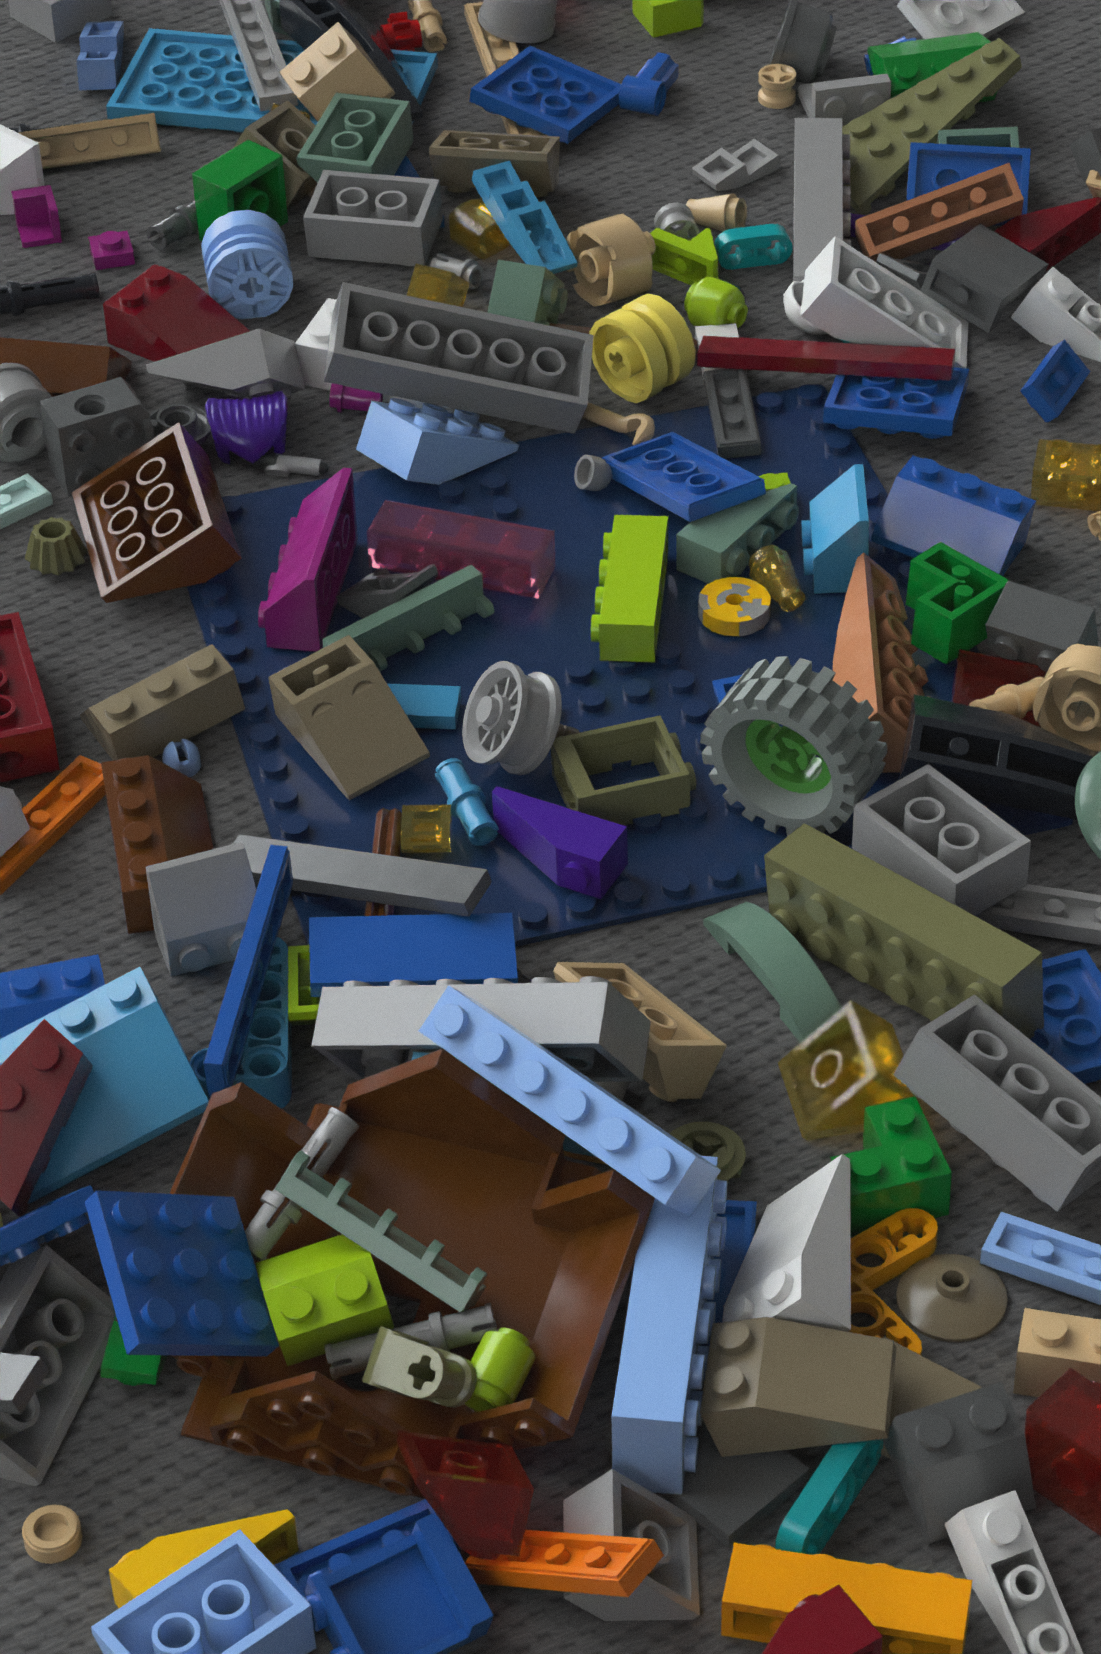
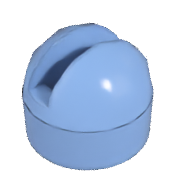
(182, 749)

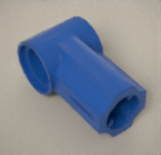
(649, 87)

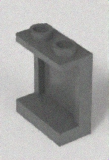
(982, 276)

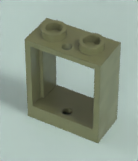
(600, 748)

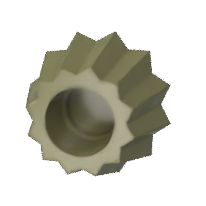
(55, 547)

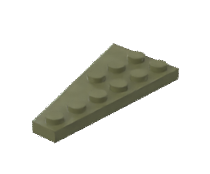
(884, 134)

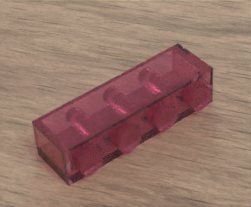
(507, 554)

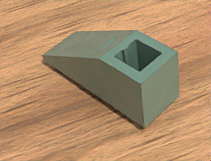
(727, 539)

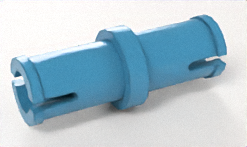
(466, 801)

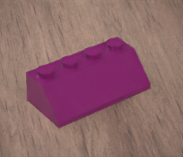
(311, 567)

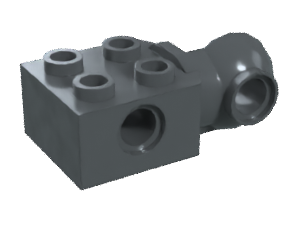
(103, 425)

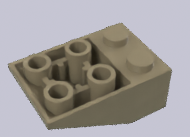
(346, 717)

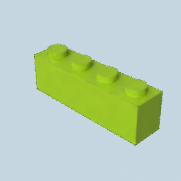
(633, 589)

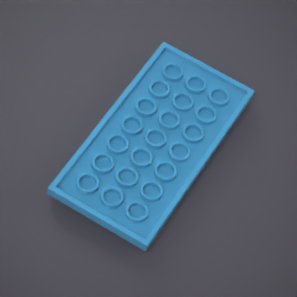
(203, 84)

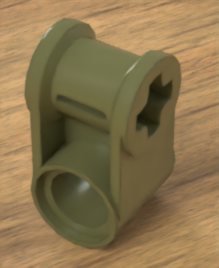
(419, 1370)

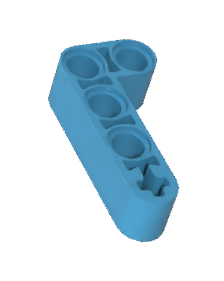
(268, 1049)

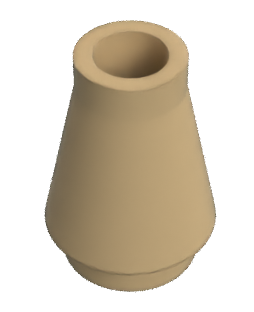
(719, 212)

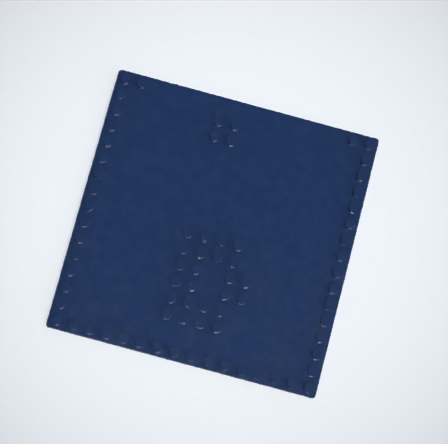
(673, 860)

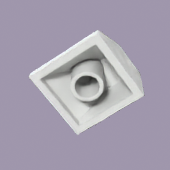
(18, 166)

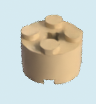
(611, 259)
(1071, 697)

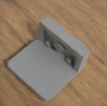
(844, 97)

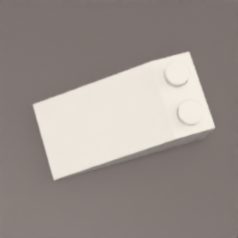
(870, 305)
(800, 1256)

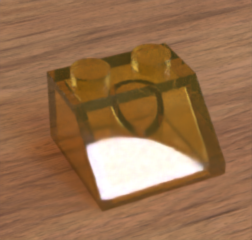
(842, 1071)

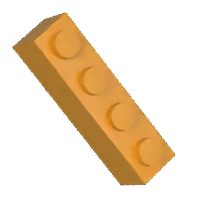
(907, 1607)

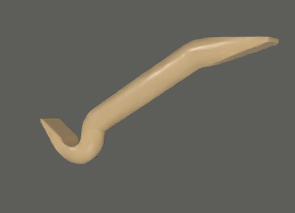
(641, 422)

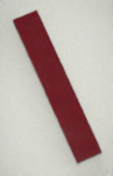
(826, 358)

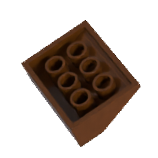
(156, 520)

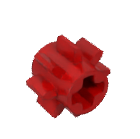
(401, 32)

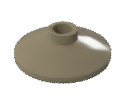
(946, 1312)

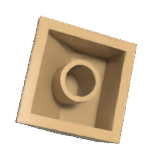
(334, 66)

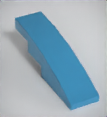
(522, 218)

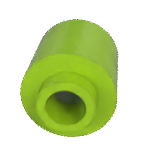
(500, 1368)

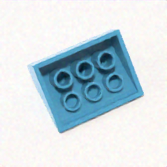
(136, 1083)

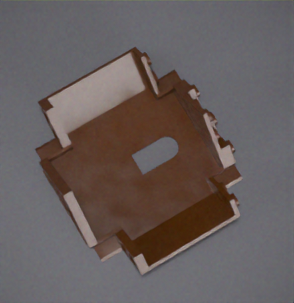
(456, 1169)

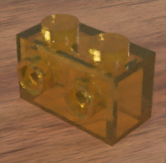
(1067, 475)

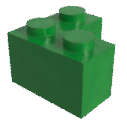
(950, 601)
(897, 1166)

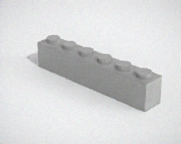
(819, 189)

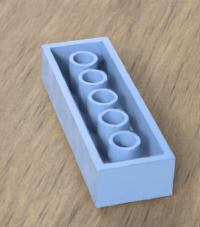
(663, 1341)

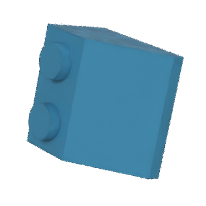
(836, 532)

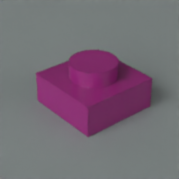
(111, 250)

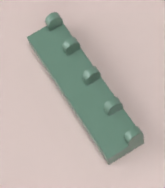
(419, 616)
(380, 1235)

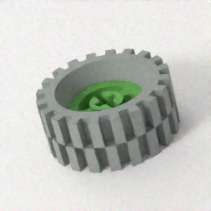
(775, 766)

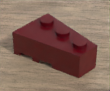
(36, 1100)

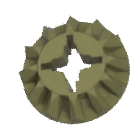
(714, 1141)

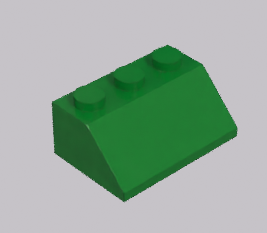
(920, 59)

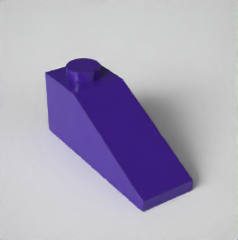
(562, 842)

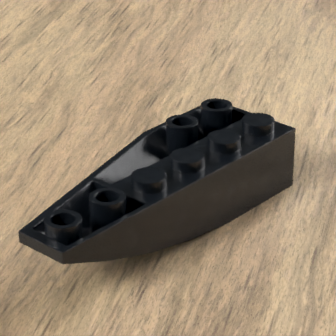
(310, 19)
(994, 756)

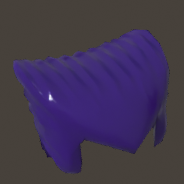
(248, 425)

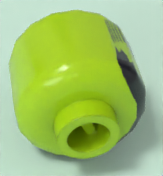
(715, 303)

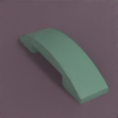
(778, 963)

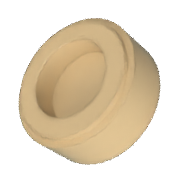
(52, 1534)

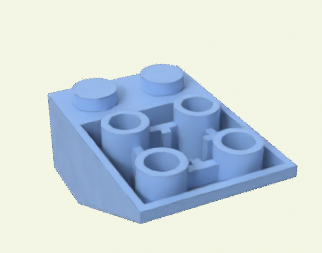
(430, 441)

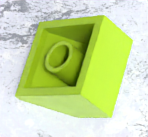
(322, 1296)

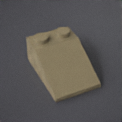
(794, 1386)

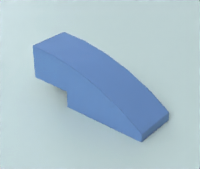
(100, 55)

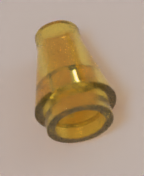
(776, 573)

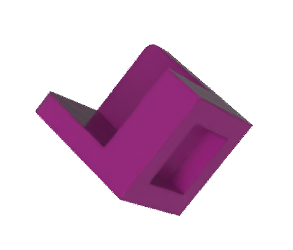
(36, 216)

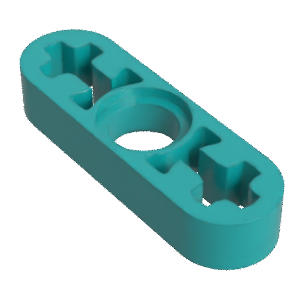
(828, 1496)

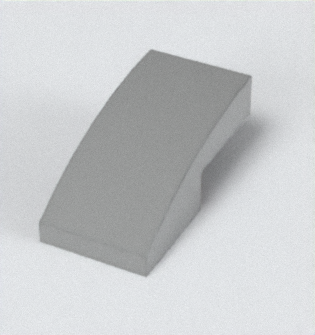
(730, 171)

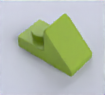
(683, 258)

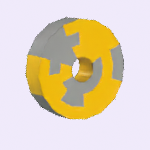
(734, 606)

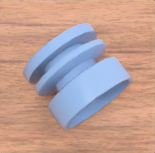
(247, 264)

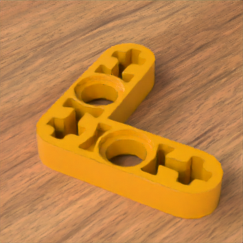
(882, 1240)

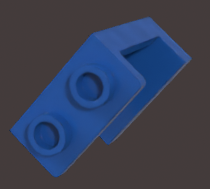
(401, 1598)

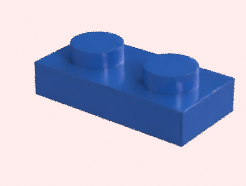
(1055, 381)

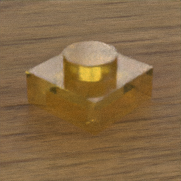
(426, 828)

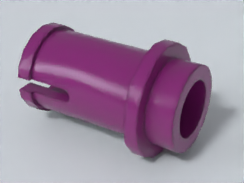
(352, 398)

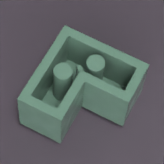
(527, 293)

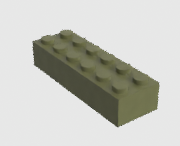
(899, 933)

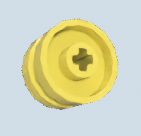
(642, 348)

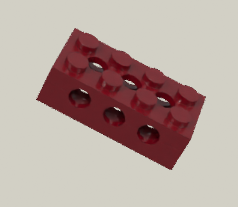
(26, 727)

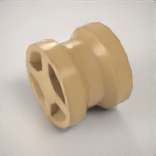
(777, 86)

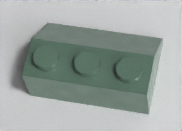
(359, 136)

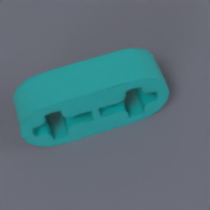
(753, 246)

